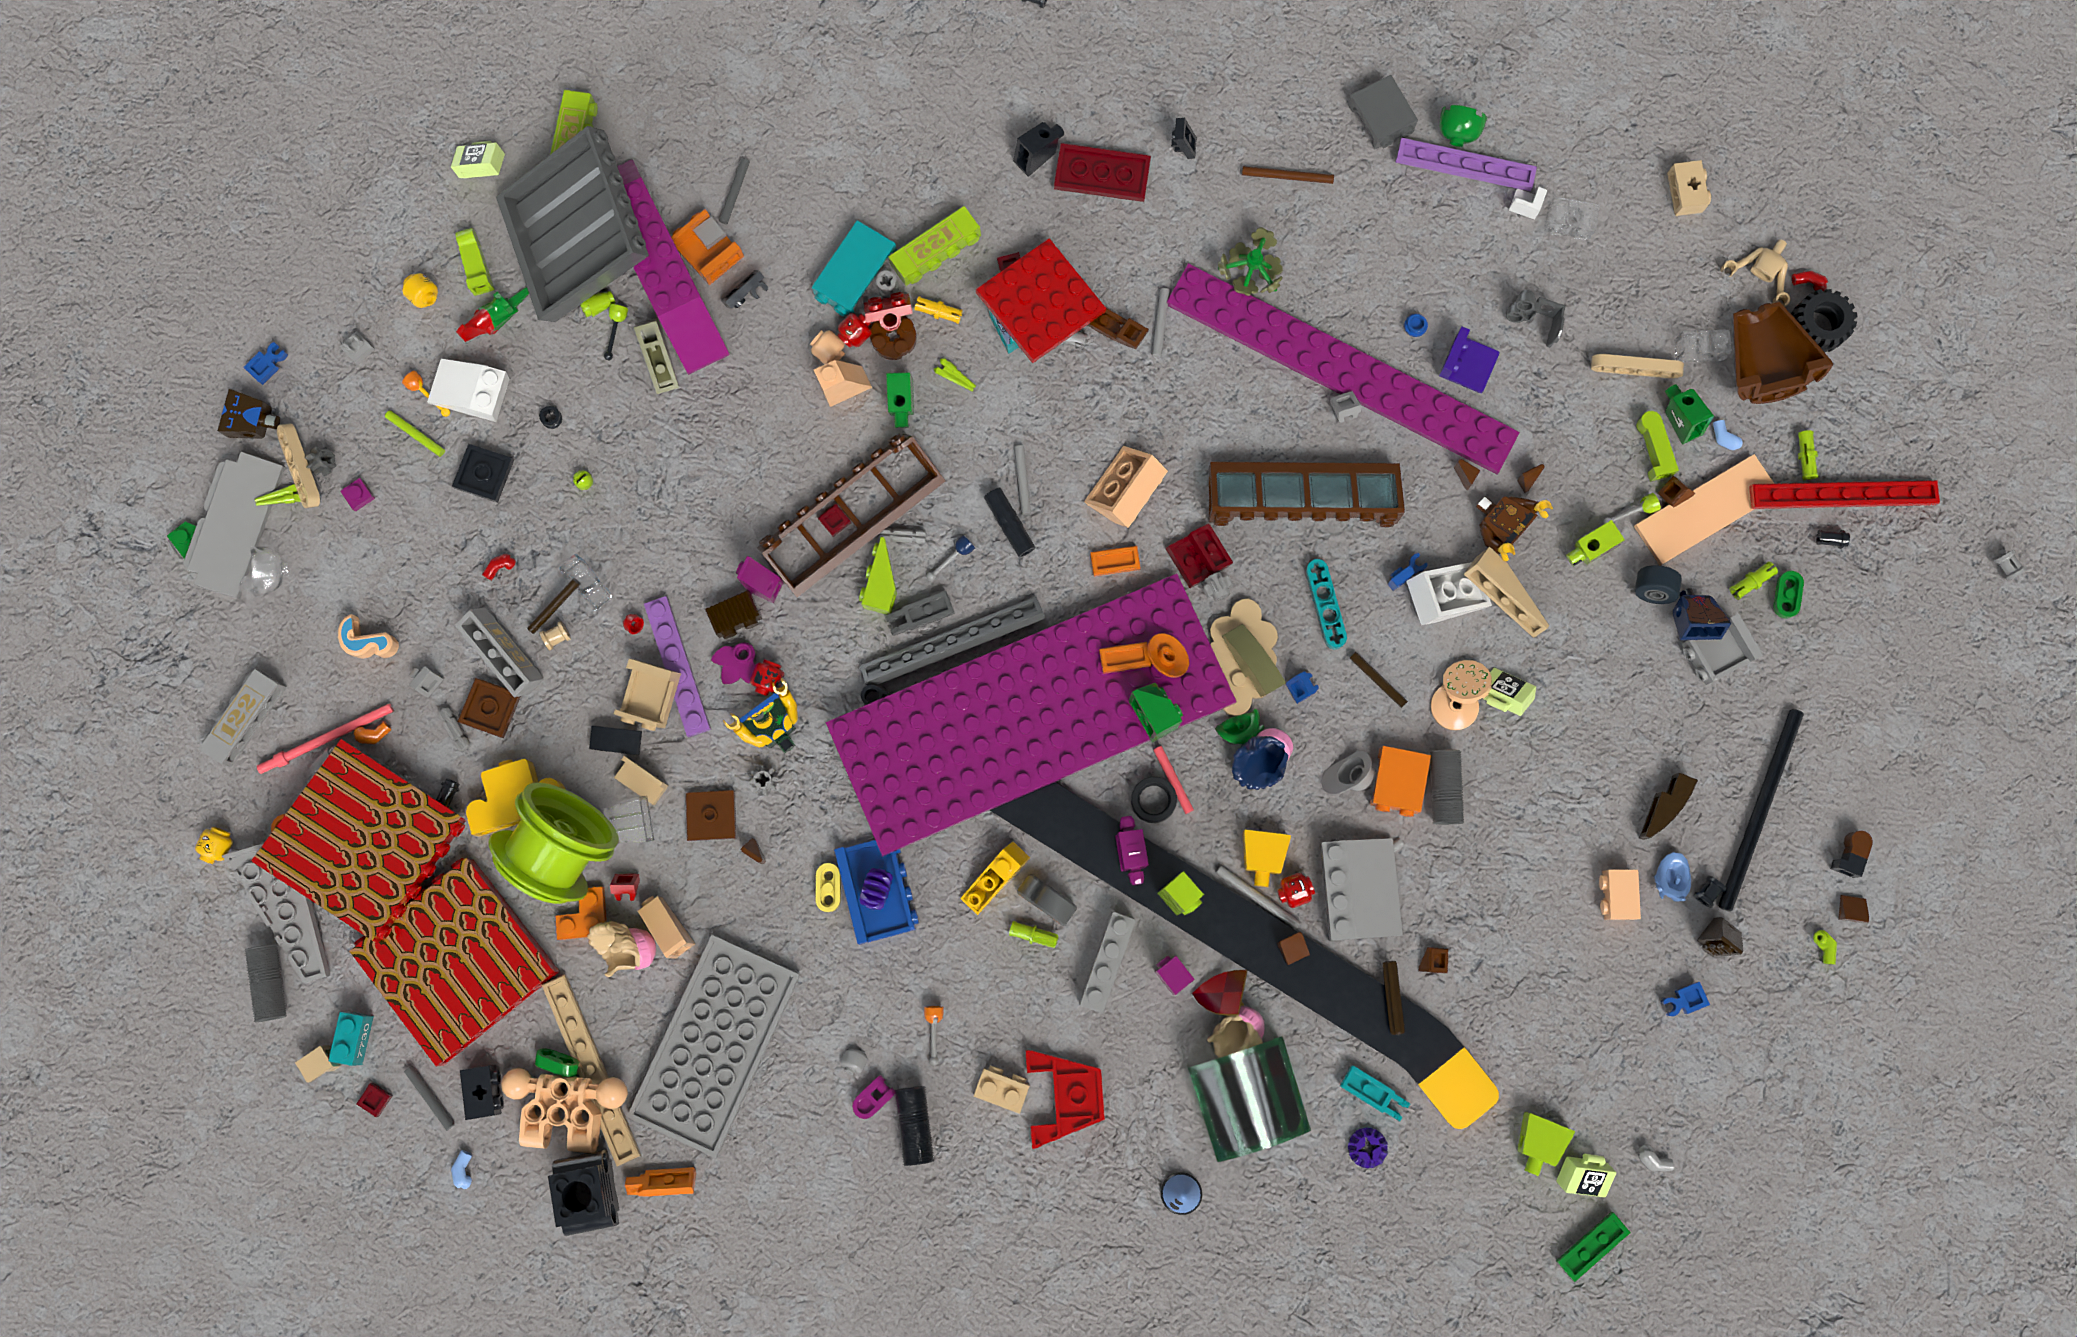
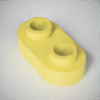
(828, 887)

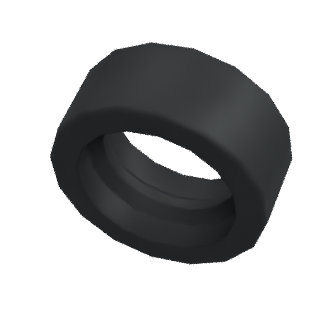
(1166, 786)

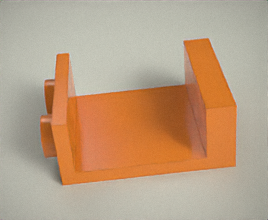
(707, 262)

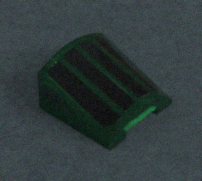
(1249, 1100)

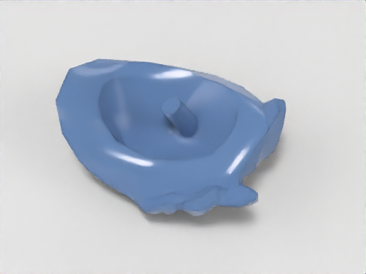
(1673, 877)

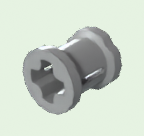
(890, 277)
(2010, 565)

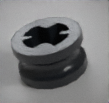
(548, 410)

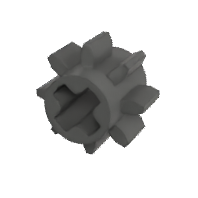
(320, 461)

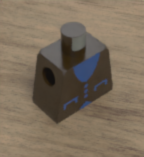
(246, 417)

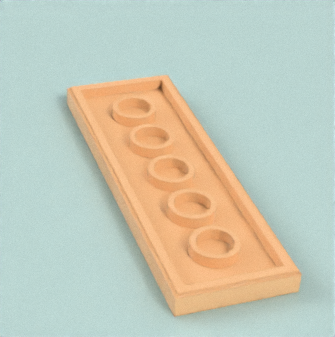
(1707, 512)

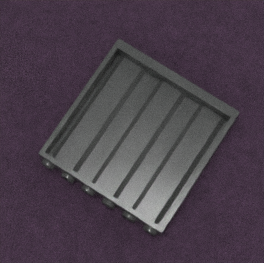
(572, 225)

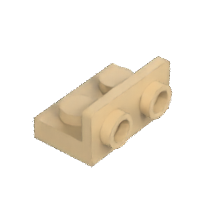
(1001, 1089)

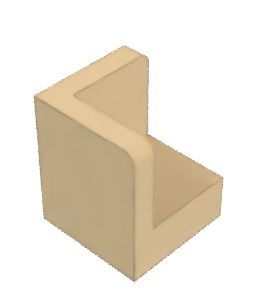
(316, 1063)

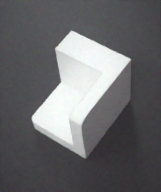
(1528, 203)

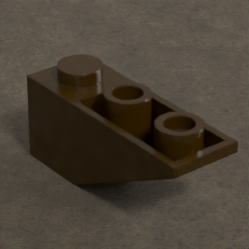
(1721, 938)

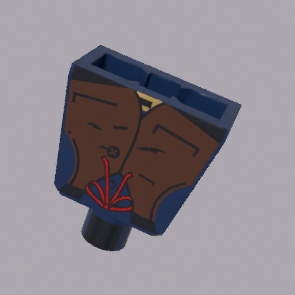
(1699, 617)

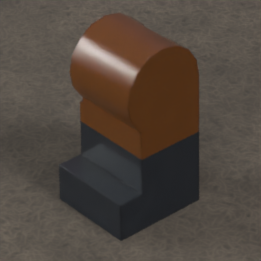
(1855, 854)

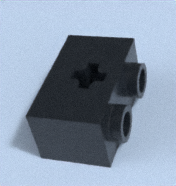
(481, 1105)

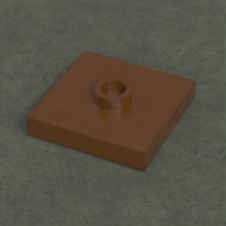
(489, 708)
(711, 815)

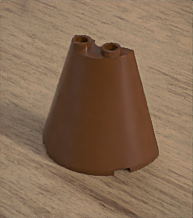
(1774, 355)

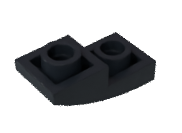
(615, 740)

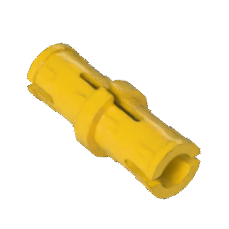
(938, 309)

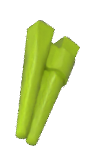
(951, 373)
(283, 495)

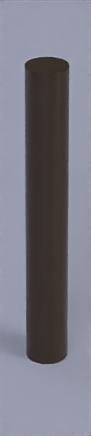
(553, 606)
(1378, 680)

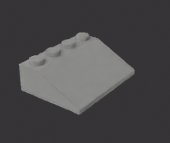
(1360, 889)

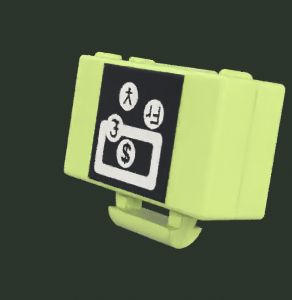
(478, 160)
(1510, 692)
(1586, 1175)

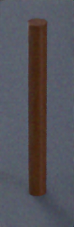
(1288, 175)

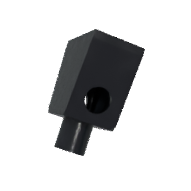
(1036, 147)

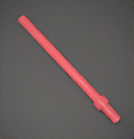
(283, 758)

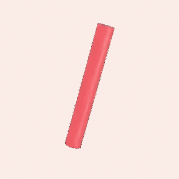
(1173, 779)

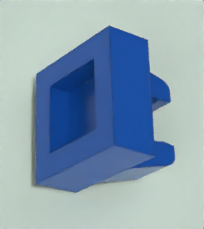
(1301, 687)

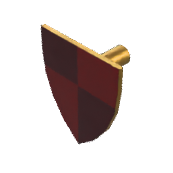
(1222, 993)

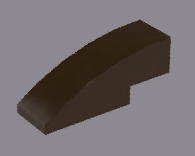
(1668, 805)

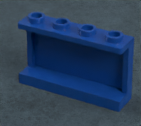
(896, 914)

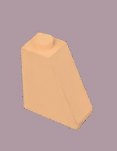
(841, 381)
(665, 927)

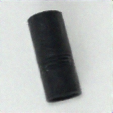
(915, 1135)

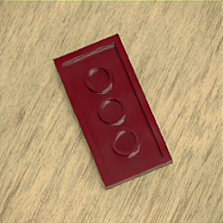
(1102, 172)

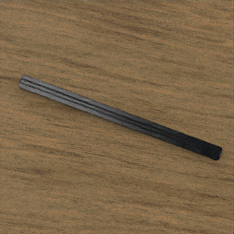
(1761, 810)

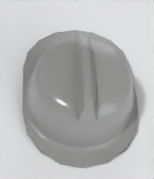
(1350, 773)

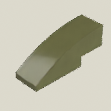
(1253, 660)

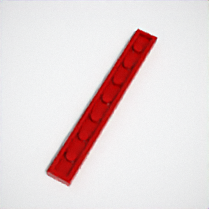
(1844, 494)

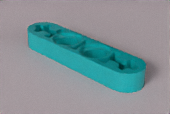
(1325, 604)

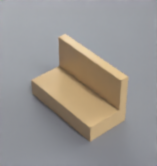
(640, 781)

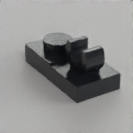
(1184, 138)
(750, 283)

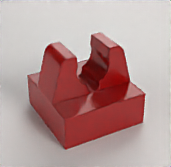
(624, 884)

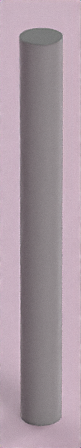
(1258, 897)

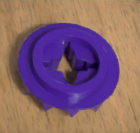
(1358, 1141)

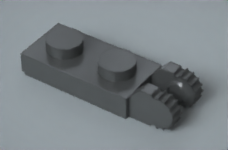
(922, 612)

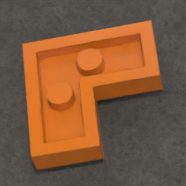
(591, 912)

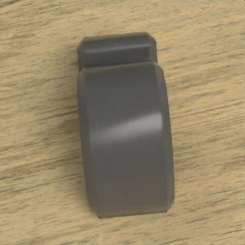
(1047, 899)

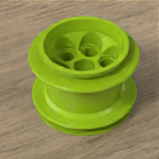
(552, 844)

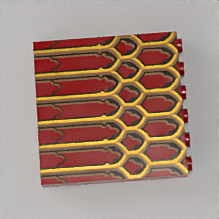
(359, 841)
(455, 962)

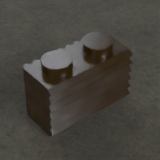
(734, 614)

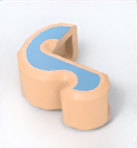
(366, 645)

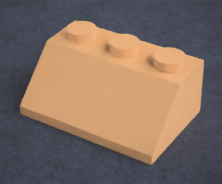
(1126, 486)

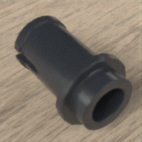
(1833, 538)
(447, 792)

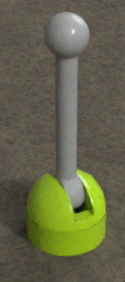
(1648, 504)

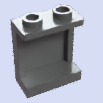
(1384, 111)

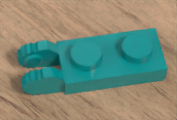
(1372, 1091)

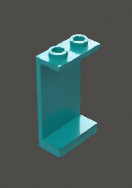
(852, 268)

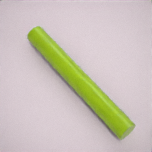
(414, 433)

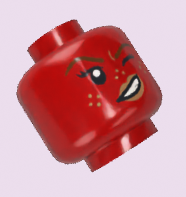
(854, 330)

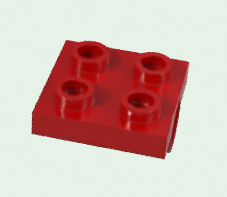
(897, 304)

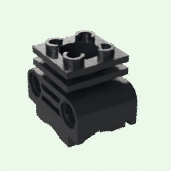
(598, 1174)

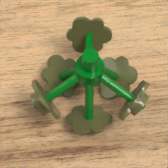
(1244, 256)

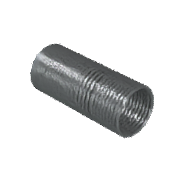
(1448, 782)
(268, 992)

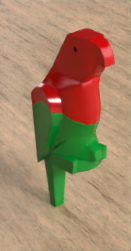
(492, 316)

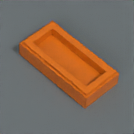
(1115, 561)
(1124, 657)

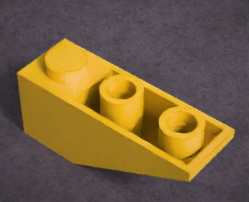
(995, 877)

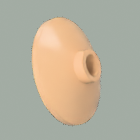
(1448, 716)

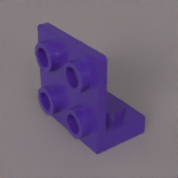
(1469, 362)

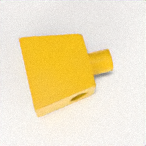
(1264, 854)

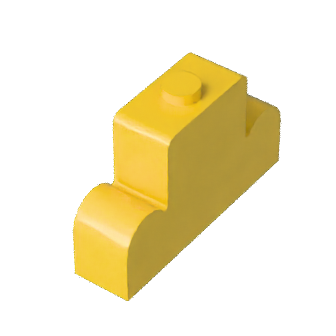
(501, 789)

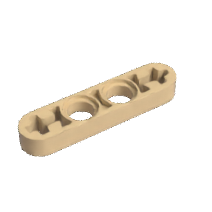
(1637, 366)
(297, 465)

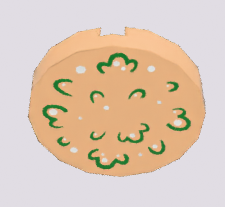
(1467, 681)

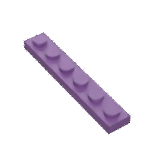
(1466, 164)
(676, 659)

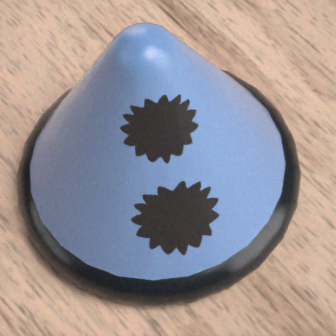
(1181, 1193)

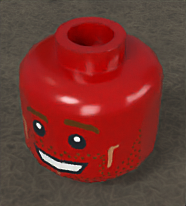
(1296, 890)

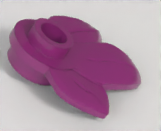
(733, 665)

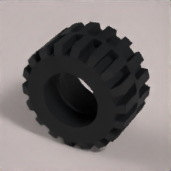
(1835, 309)

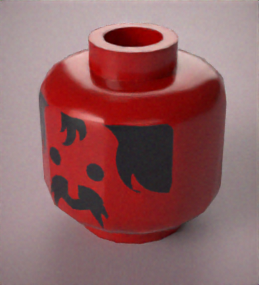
(764, 675)

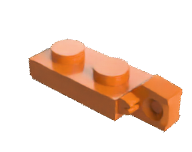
(662, 1182)

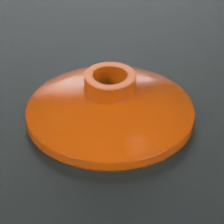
(1168, 655)

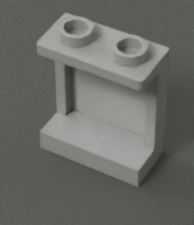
(1720, 657)

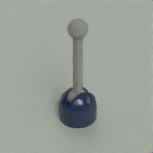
(963, 547)

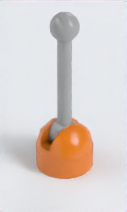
(933, 1015)

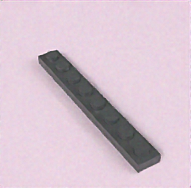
(952, 642)

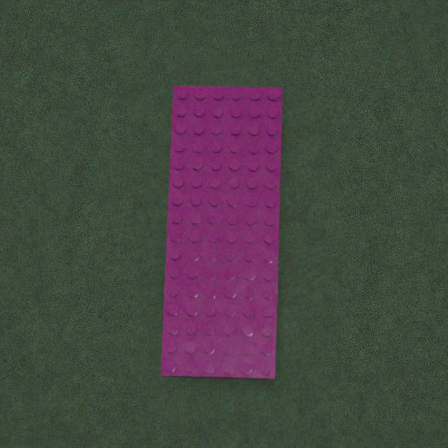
(1019, 717)

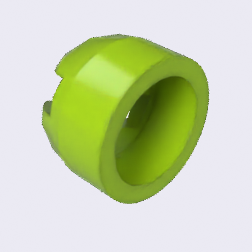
(585, 483)

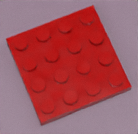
(1040, 300)

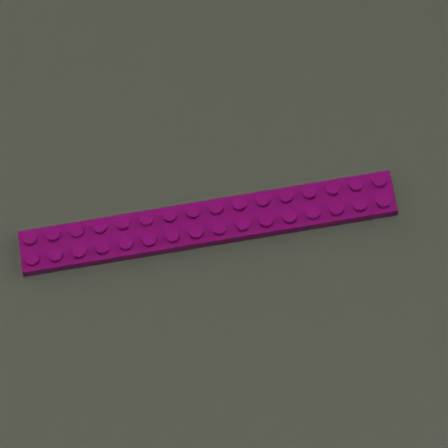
(1343, 369)

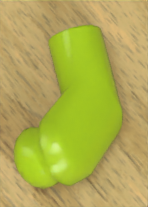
(1828, 945)

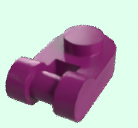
(866, 1104)

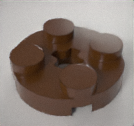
(901, 345)

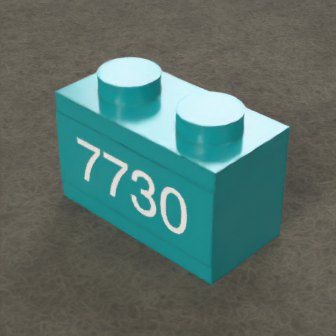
(351, 1038)

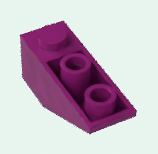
(759, 579)

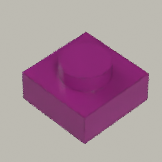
(357, 494)

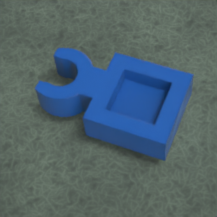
(263, 366)
(1688, 998)

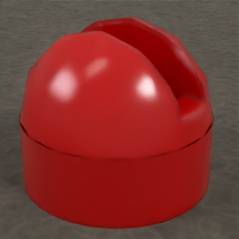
(638, 626)

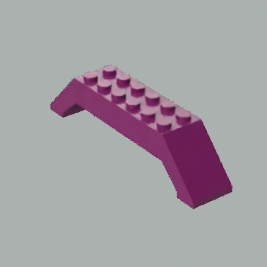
(670, 283)

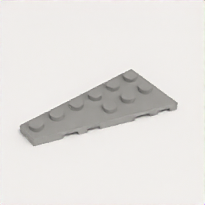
(285, 912)

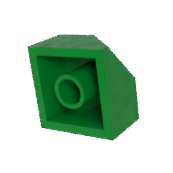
(1155, 711)

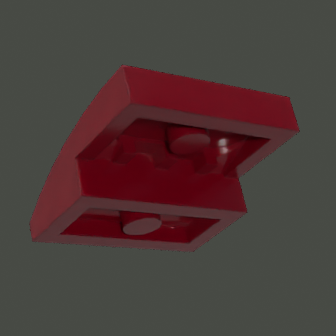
(1199, 555)

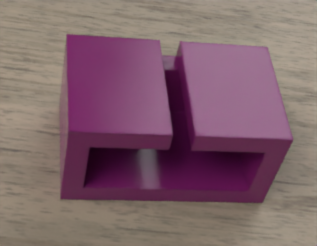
(1173, 974)

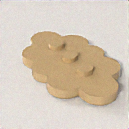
(1249, 614)

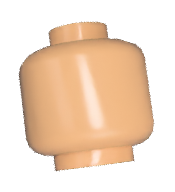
(827, 347)

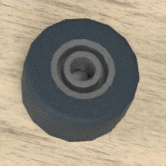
(1658, 584)

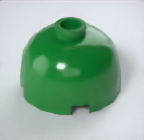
(1461, 124)

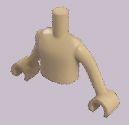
(1766, 267)

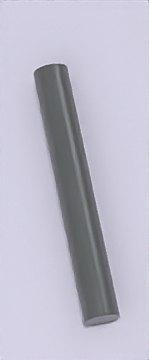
(734, 191)
(429, 1098)

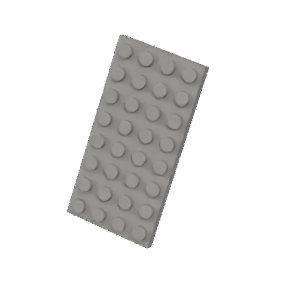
(713, 1046)

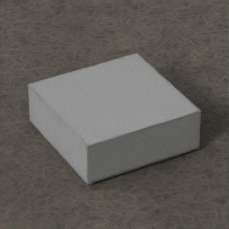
(709, 232)

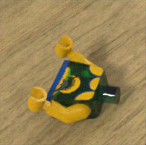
(769, 721)

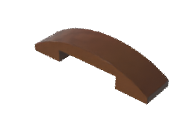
(1119, 329)

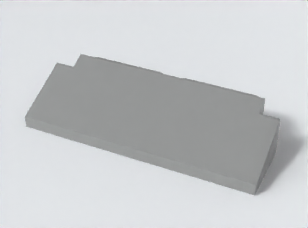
(233, 523)

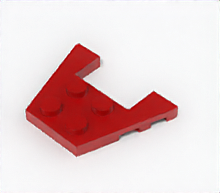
(1076, 1093)

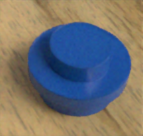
(1415, 325)

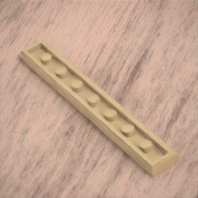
(582, 1047)

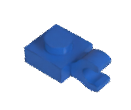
(1401, 575)

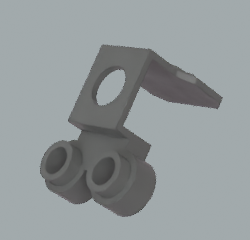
(1527, 307)

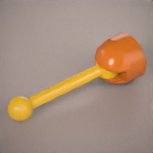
(414, 382)

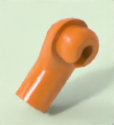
(369, 736)

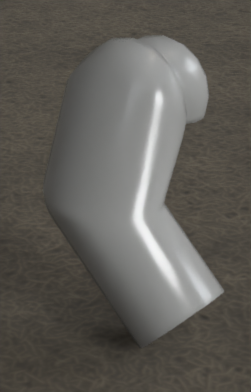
(1651, 1160)

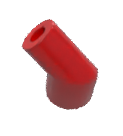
(1810, 277)
(497, 563)

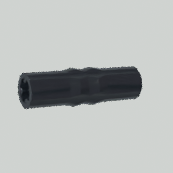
(1009, 522)

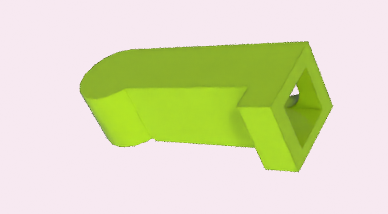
(474, 262)
(1658, 446)

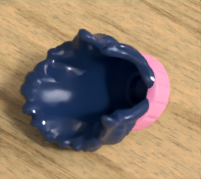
(1262, 759)

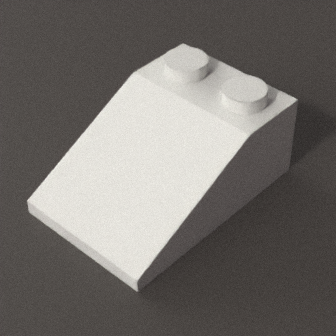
(469, 388)
(1445, 594)

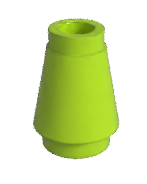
(597, 303)

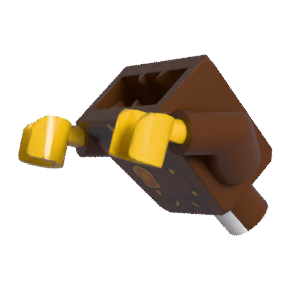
(1508, 521)

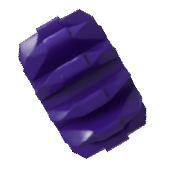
(876, 888)

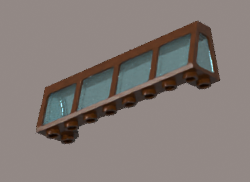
(1305, 491)

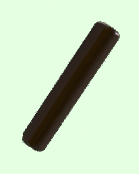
(1393, 997)

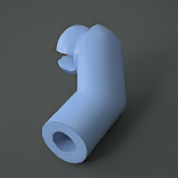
(1725, 438)
(458, 1172)

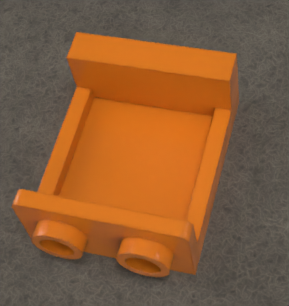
(1400, 781)

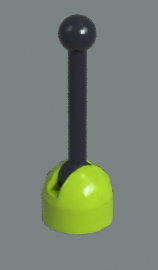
(617, 314)

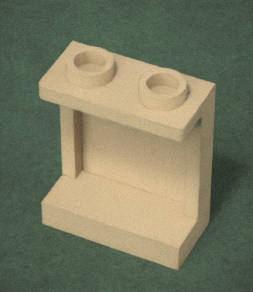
(648, 695)

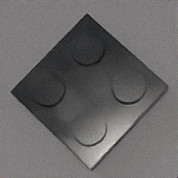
(483, 473)

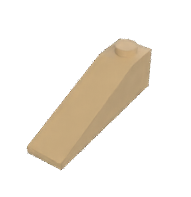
(1503, 587)

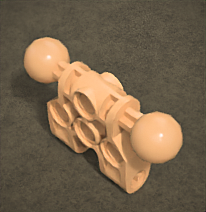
(581, 1135)

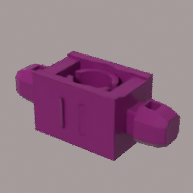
(1131, 850)

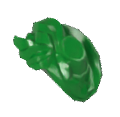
(1240, 728)

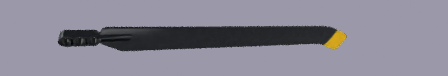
(1251, 938)

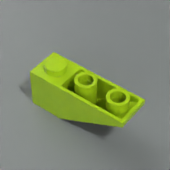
(881, 587)

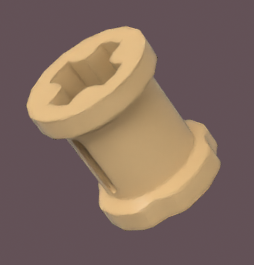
(555, 635)

